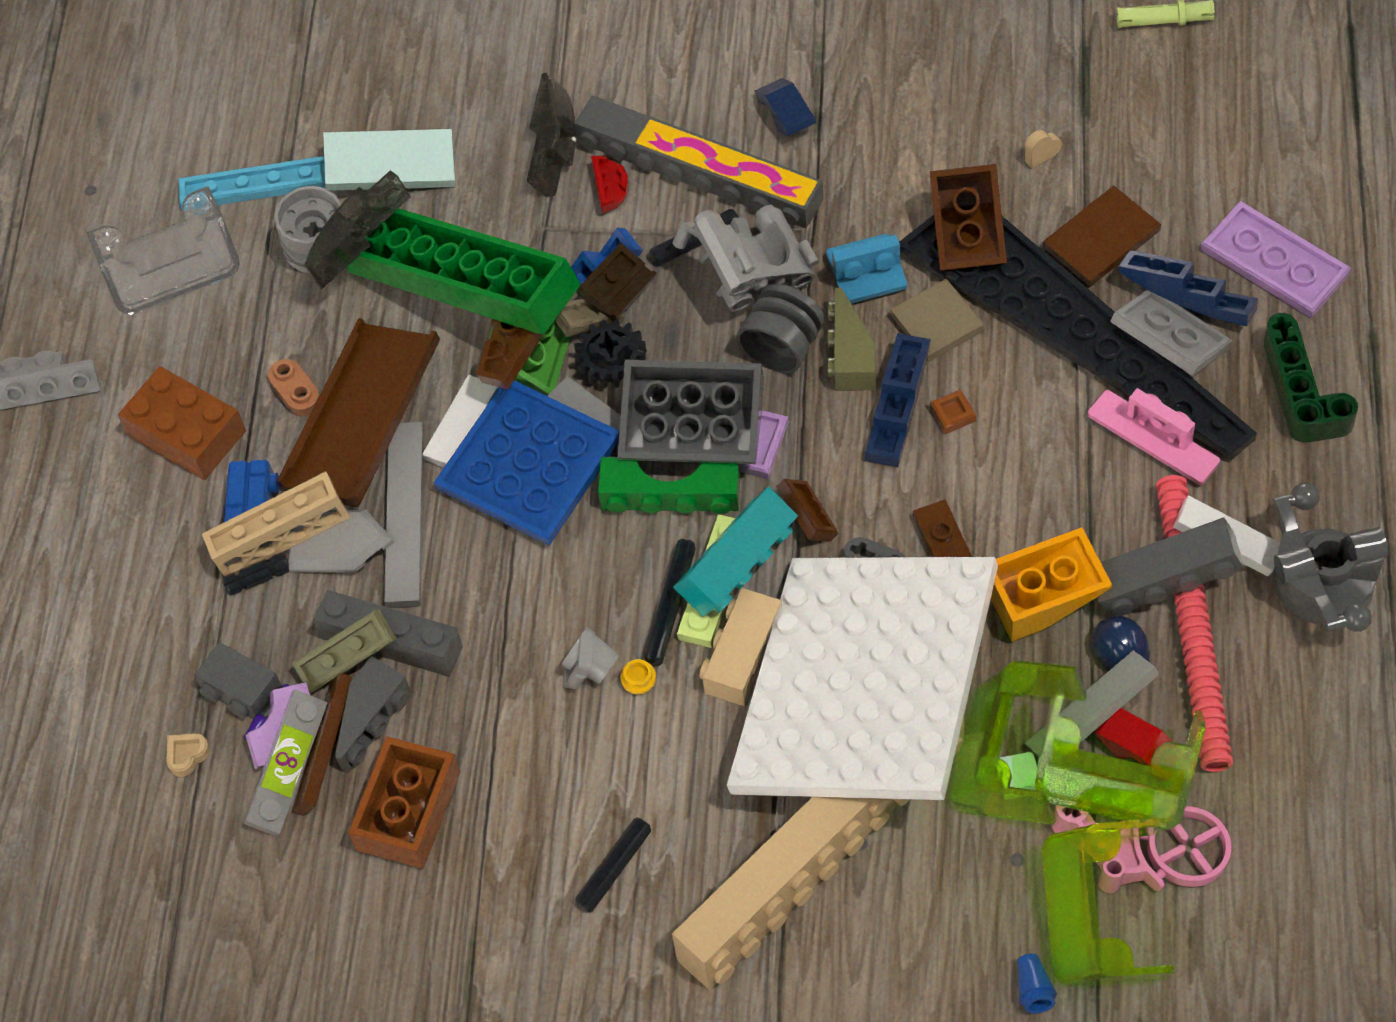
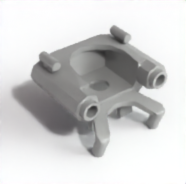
(750, 262)

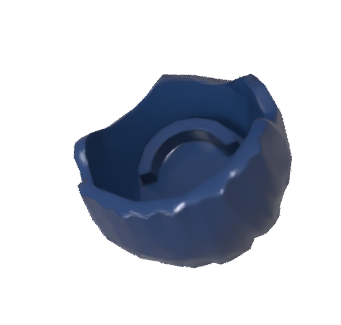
(1116, 639)

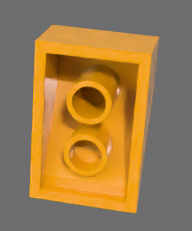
(1047, 583)

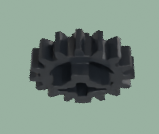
(593, 356)

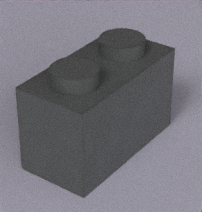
(236, 681)

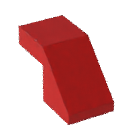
(1131, 737)

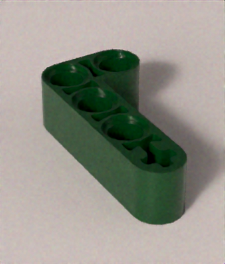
(1299, 376)

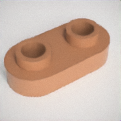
(293, 385)

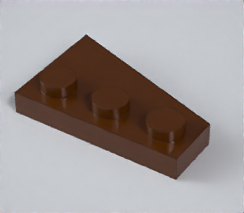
(505, 354)

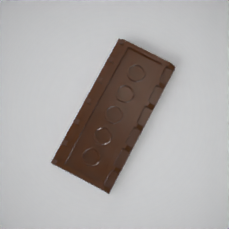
(359, 409)

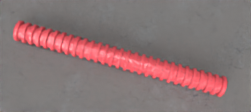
(1197, 643)

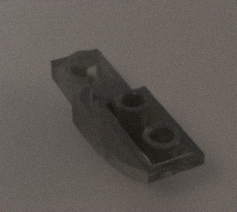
(556, 136)
(346, 230)

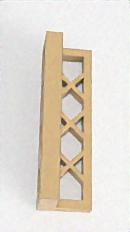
(273, 522)

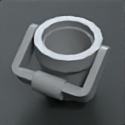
(588, 659)

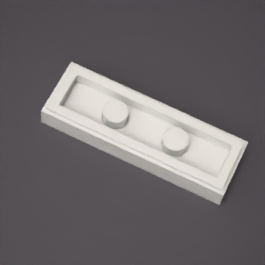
(458, 420)
(1255, 548)

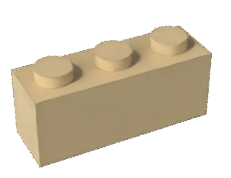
(740, 647)

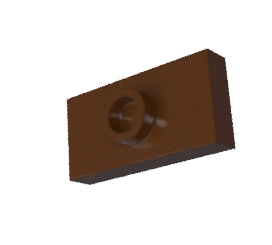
(810, 512)
(940, 531)

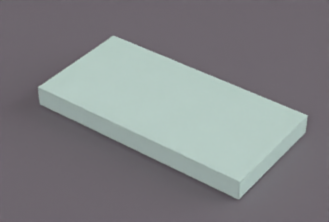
(364, 157)

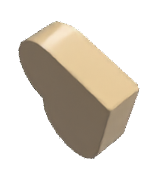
(1041, 147)
(185, 752)

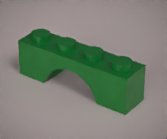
(709, 488)

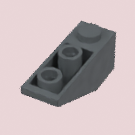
(369, 705)

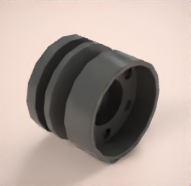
(780, 328)

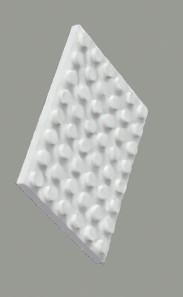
(865, 678)

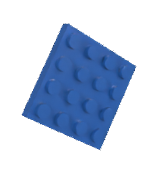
(527, 461)

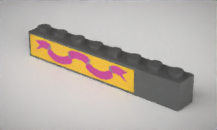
(698, 161)

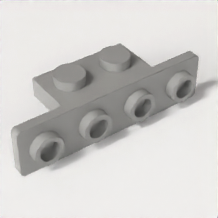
(44, 379)

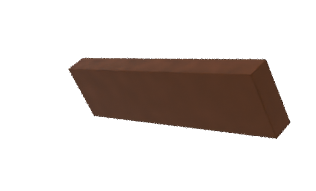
(322, 746)

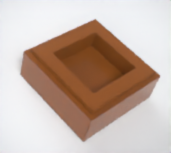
(953, 411)

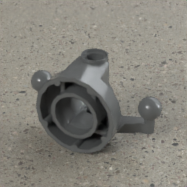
(1326, 596)

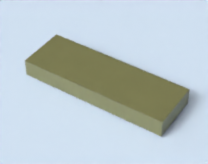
(344, 650)

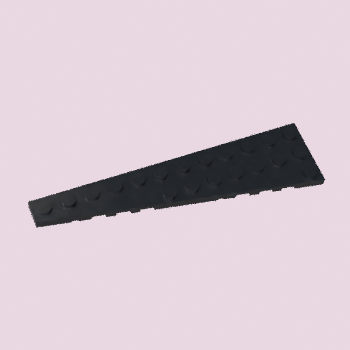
(1073, 321)

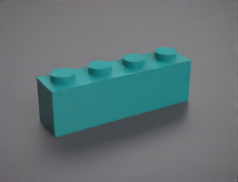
(735, 552)

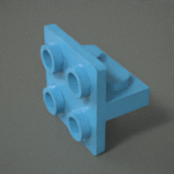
(868, 267)

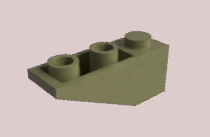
(854, 348)

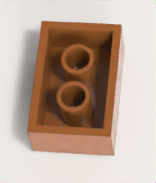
(182, 422)
(404, 802)

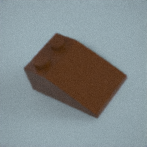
(968, 217)

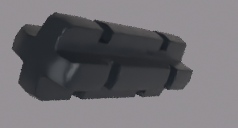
(255, 573)

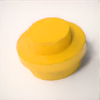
(638, 676)

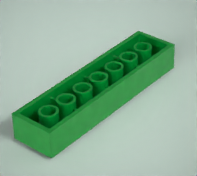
(468, 270)

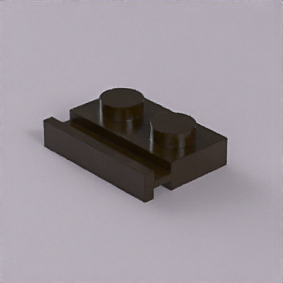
(616, 282)

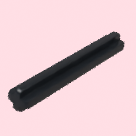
(668, 603)

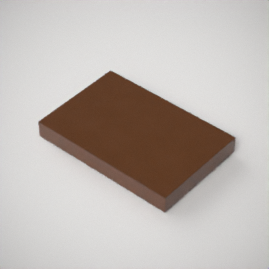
(1101, 236)

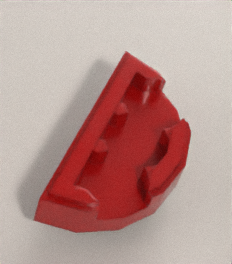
(611, 182)

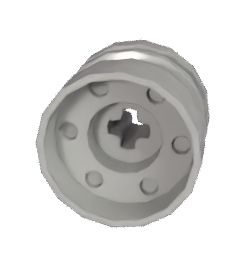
(300, 220)

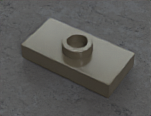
(580, 314)

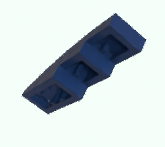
(1177, 283)
(897, 400)

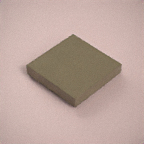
(939, 316)

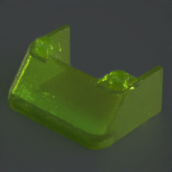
(980, 776)
(1112, 784)
(1071, 906)

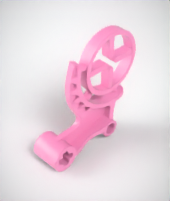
(1130, 863)

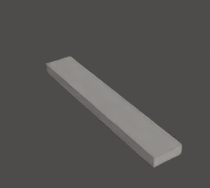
(404, 516)

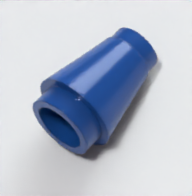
(1035, 986)

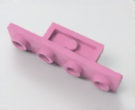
(1156, 431)

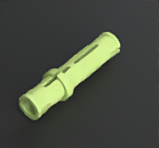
(1167, 13)

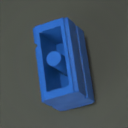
(249, 486)

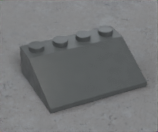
(691, 411)

